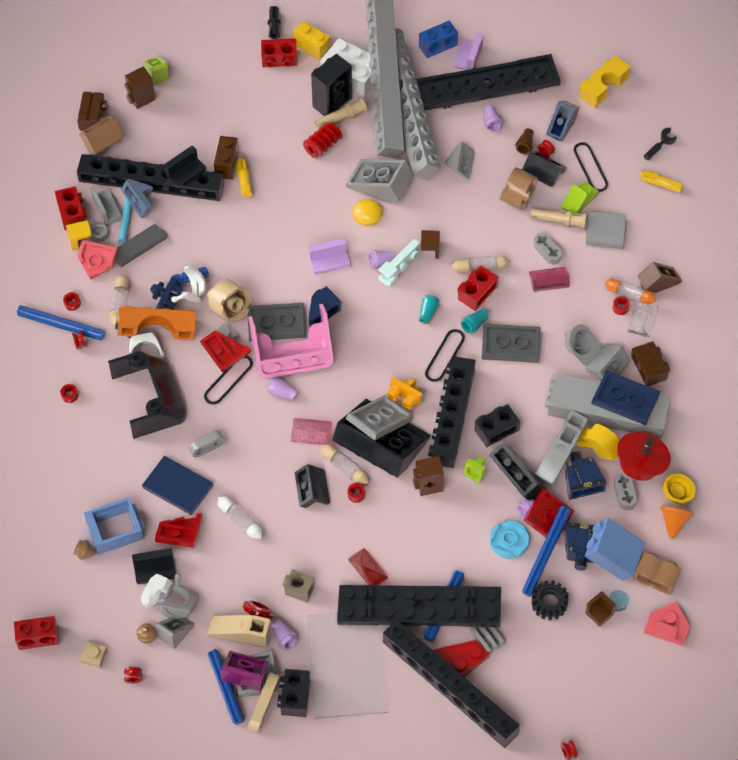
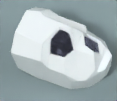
(156, 591)

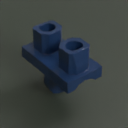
(159, 291)

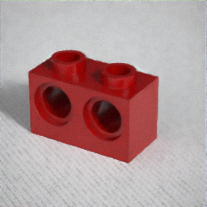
(279, 52)
(70, 211)
(474, 285)
(36, 632)

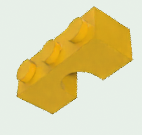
(594, 88)

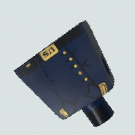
(583, 477)
(576, 541)

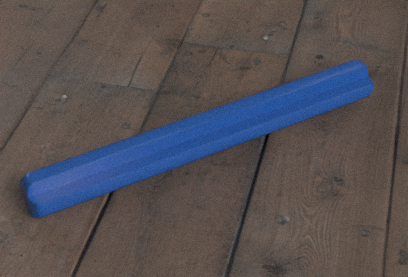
(60, 322)
(546, 551)

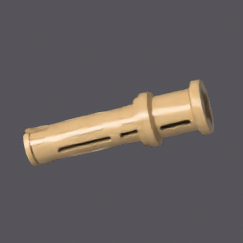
(348, 110)
(567, 218)

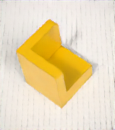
(78, 232)

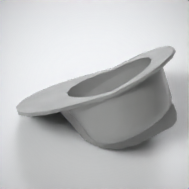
(582, 343)

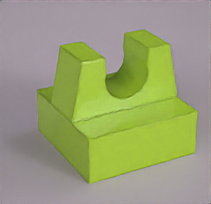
(475, 469)

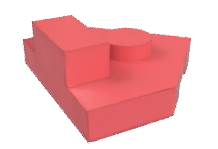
(96, 257)
(668, 624)

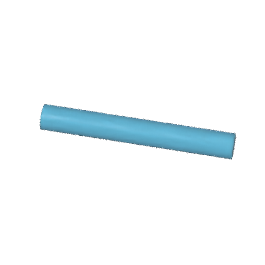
(125, 221)

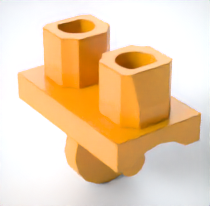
(406, 390)

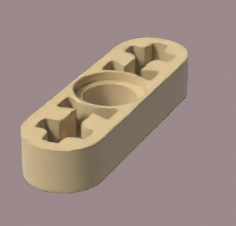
(263, 702)

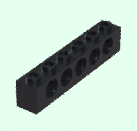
(459, 368)

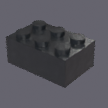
(331, 85)

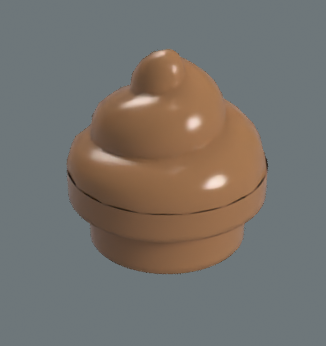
(83, 550)
(146, 633)

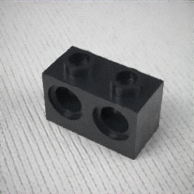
(499, 428)
(298, 693)

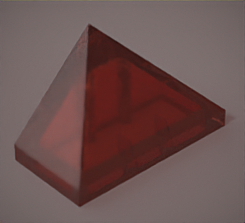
(367, 568)

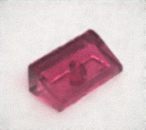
(549, 279)
(311, 431)

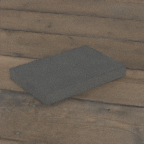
(278, 320)
(511, 343)

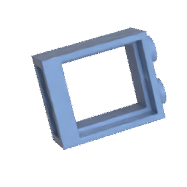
(109, 511)

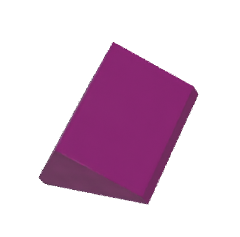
(244, 670)

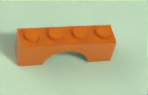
(179, 322)

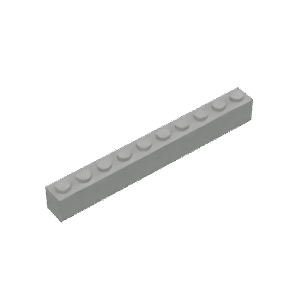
(384, 78)

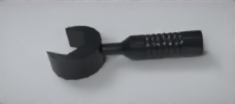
(664, 140)

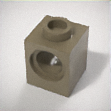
(301, 593)

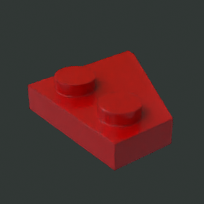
(224, 350)
(179, 531)
(464, 656)

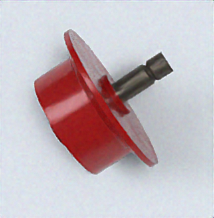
(643, 456)

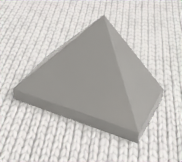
(461, 160)

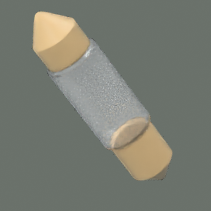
(489, 262)
(119, 298)
(344, 464)

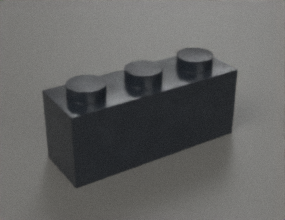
(516, 471)

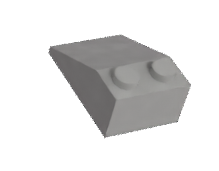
(381, 178)

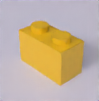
(312, 40)

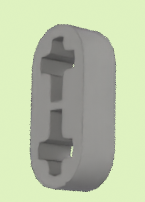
(550, 246)
(206, 443)
(629, 491)

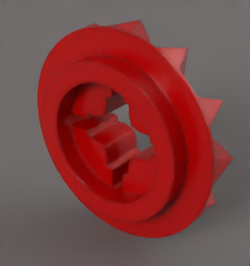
(258, 609)

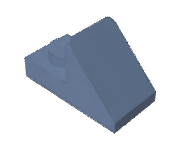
(137, 196)

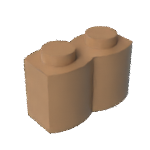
(657, 573)

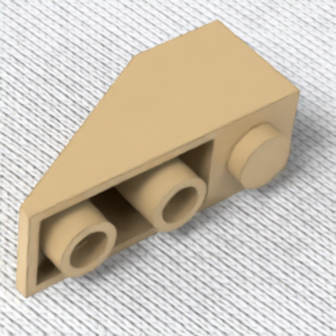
(241, 628)

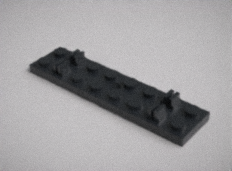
(504, 80)
(441, 605)

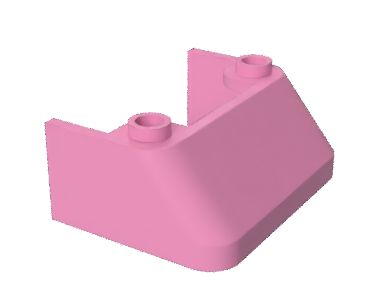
(293, 356)

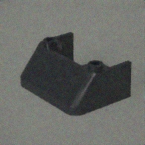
(162, 411)

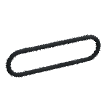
(600, 170)
(437, 352)
(241, 376)

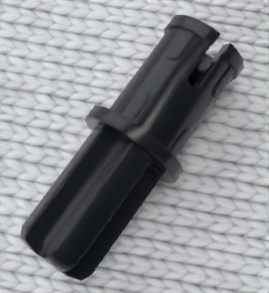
(274, 22)

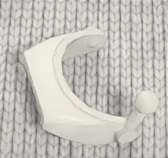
(198, 286)
(143, 339)

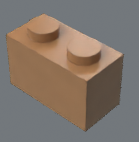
(102, 135)

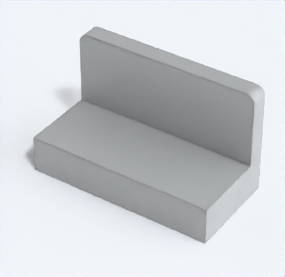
(106, 206)
(609, 358)

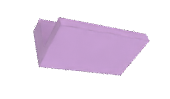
(469, 53)
(329, 256)

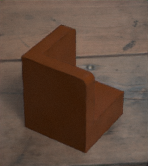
(430, 241)
(600, 608)

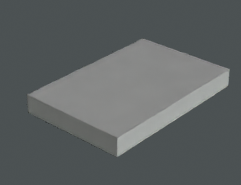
(379, 417)

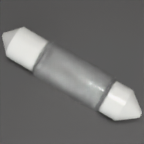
(240, 517)

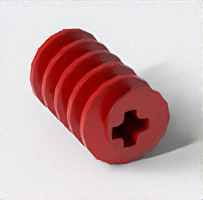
(322, 139)

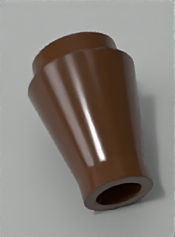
(525, 142)

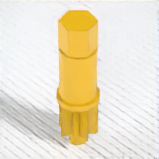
(243, 175)
(659, 180)

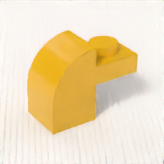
(601, 440)

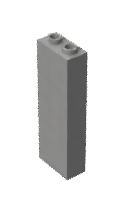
(577, 394)

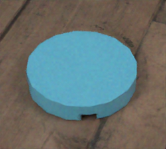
(509, 539)

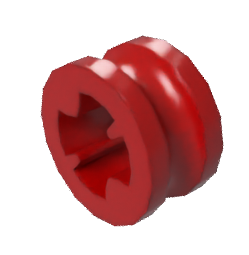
(546, 148)
(621, 300)
(74, 305)
(78, 340)
(69, 399)
(360, 496)
(133, 675)
(569, 750)

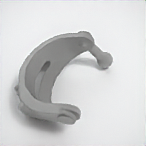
(182, 610)

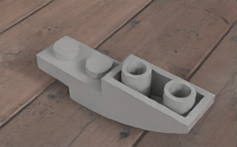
(561, 447)

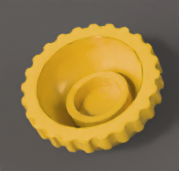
(367, 212)
(678, 488)

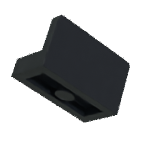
(184, 167)
(543, 168)
(311, 486)
(152, 563)

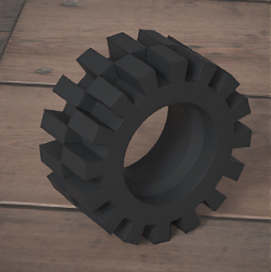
(550, 589)

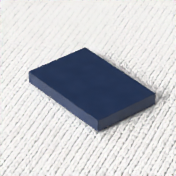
(626, 397)
(177, 485)

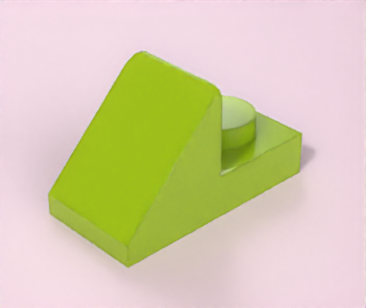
(157, 69)
(579, 197)

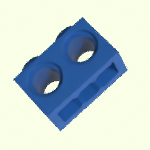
(438, 39)

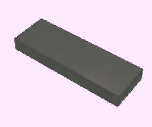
(139, 244)

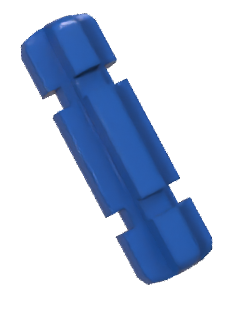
(184, 278)

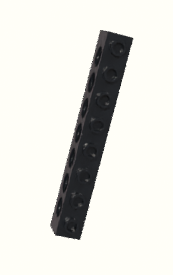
(115, 172)
(451, 683)

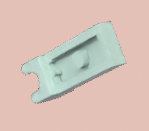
(399, 263)

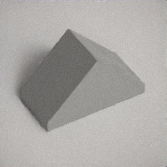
(173, 630)

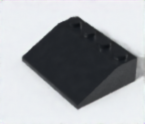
(390, 452)

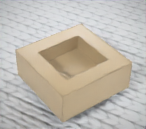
(93, 654)

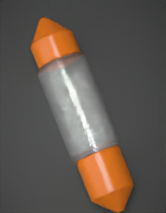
(630, 291)

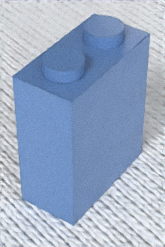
(614, 549)

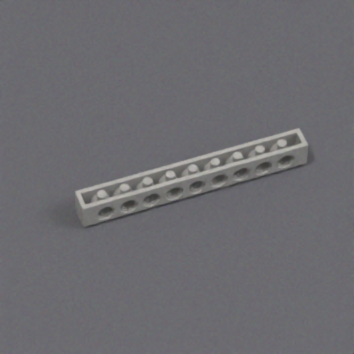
(415, 125)

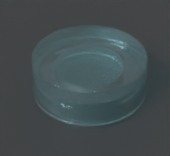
(620, 599)

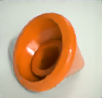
(675, 519)

